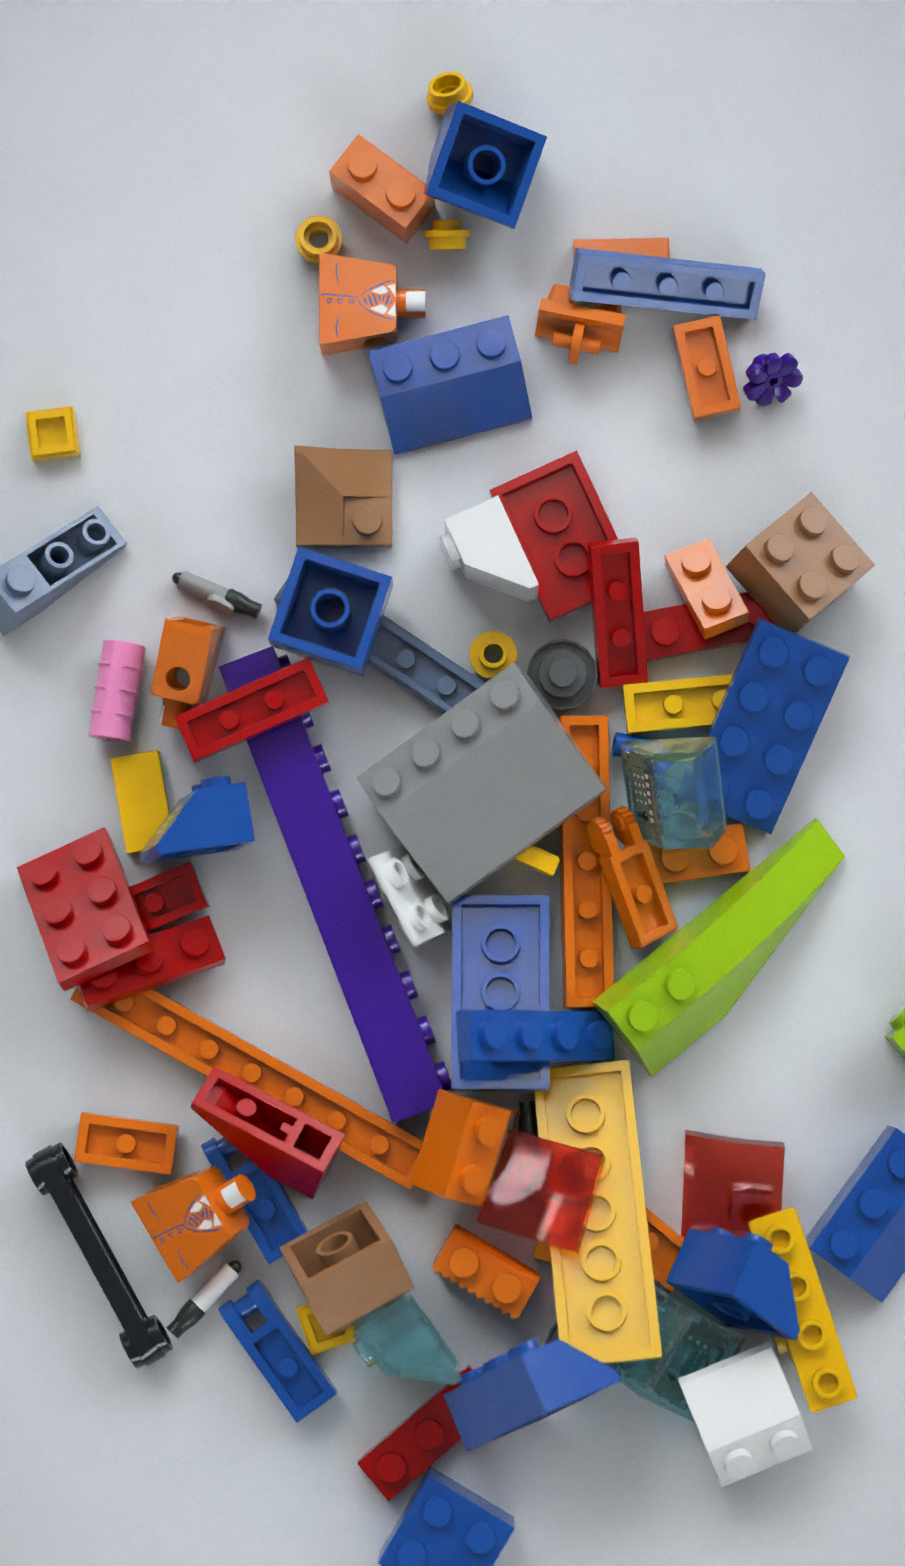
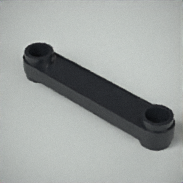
(144, 1336)

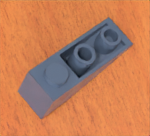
(54, 567)

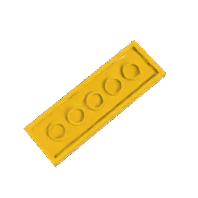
(608, 1288)

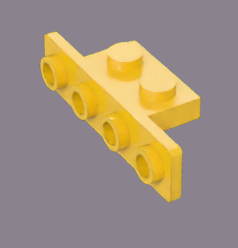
(817, 1348)

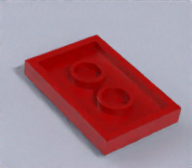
(554, 519)
(84, 909)

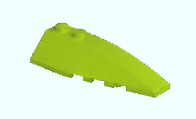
(717, 954)

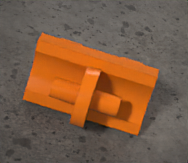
(579, 326)

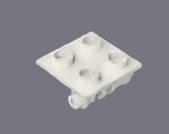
(418, 909)

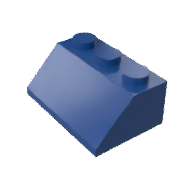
(451, 384)
(866, 1220)
(524, 1389)

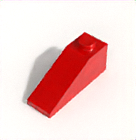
(269, 1132)

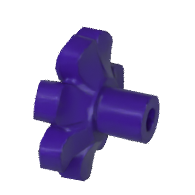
(771, 377)

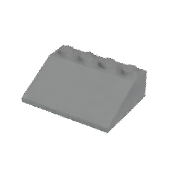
(482, 783)

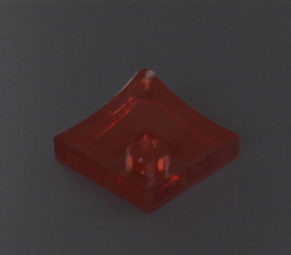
(729, 1182)
(542, 1191)

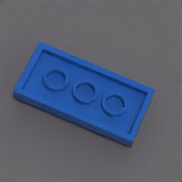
(771, 719)
(500, 965)

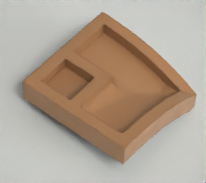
(343, 497)

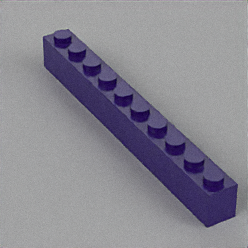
(343, 903)

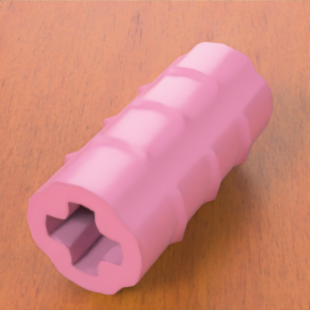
(117, 691)

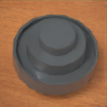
(563, 674)

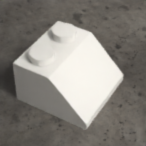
(488, 550)
(745, 1414)

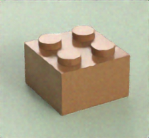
(800, 564)
(347, 1268)

